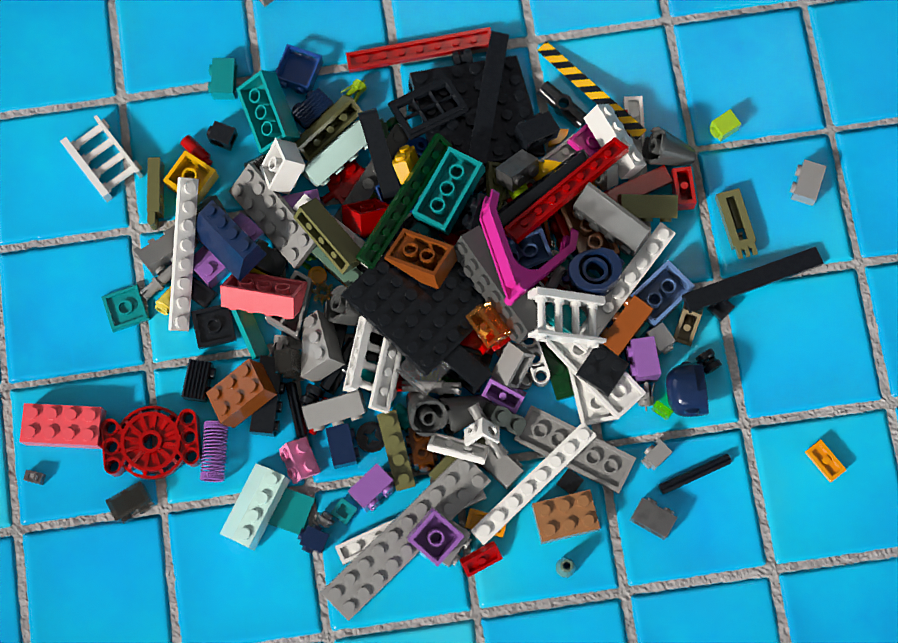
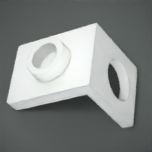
(479, 429)

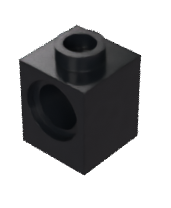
(222, 135)

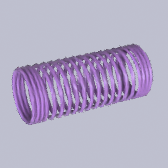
(217, 451)

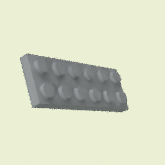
(272, 215)
(596, 461)

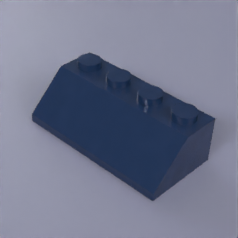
(227, 240)

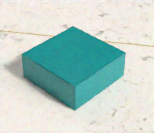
(344, 511)

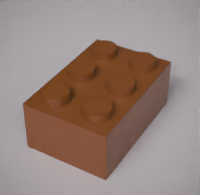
(241, 393)

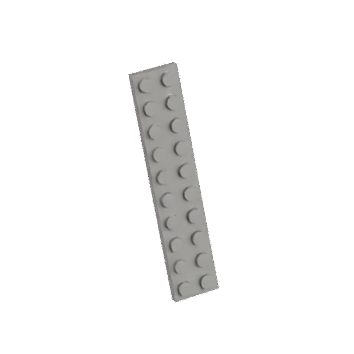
(391, 549)

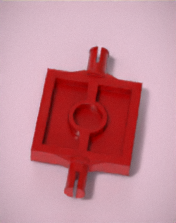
(343, 182)

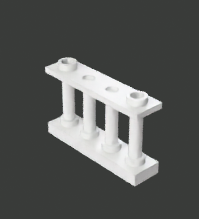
(94, 174)
(575, 301)
(357, 359)

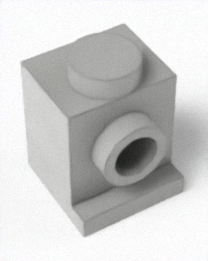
(608, 178)
(656, 454)

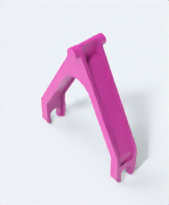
(514, 277)

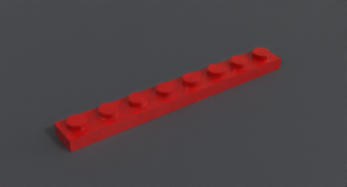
(417, 49)
(565, 190)

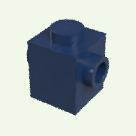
(313, 539)

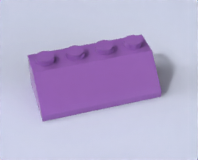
(208, 267)

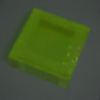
(662, 410)

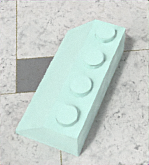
(333, 156)
(255, 506)

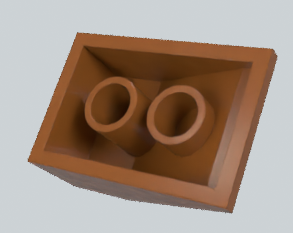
(422, 257)

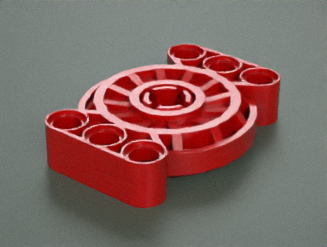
(135, 432)

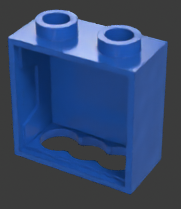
(298, 70)

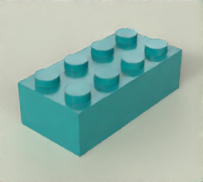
(267, 110)
(448, 190)

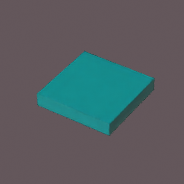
(125, 308)
(292, 511)

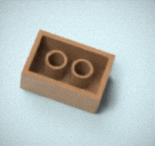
(565, 516)

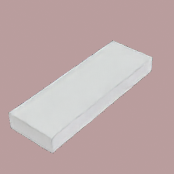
(455, 447)

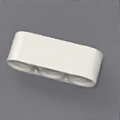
(539, 367)

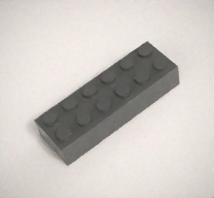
(478, 264)

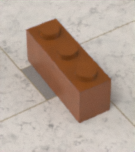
(626, 324)

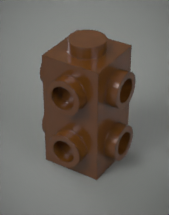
(420, 456)

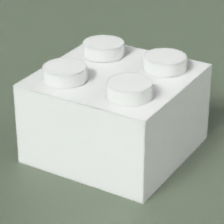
(282, 166)

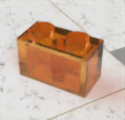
(488, 325)

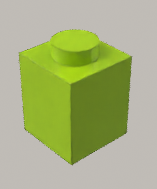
(724, 125)

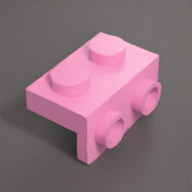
(299, 460)

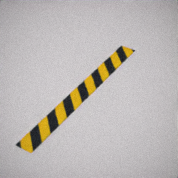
(589, 88)

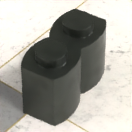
(504, 418)

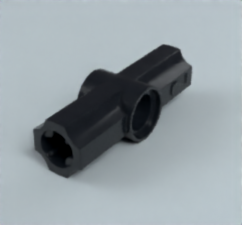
(554, 97)
(333, 380)

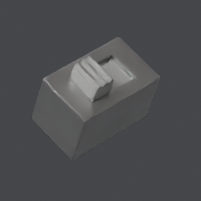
(34, 477)

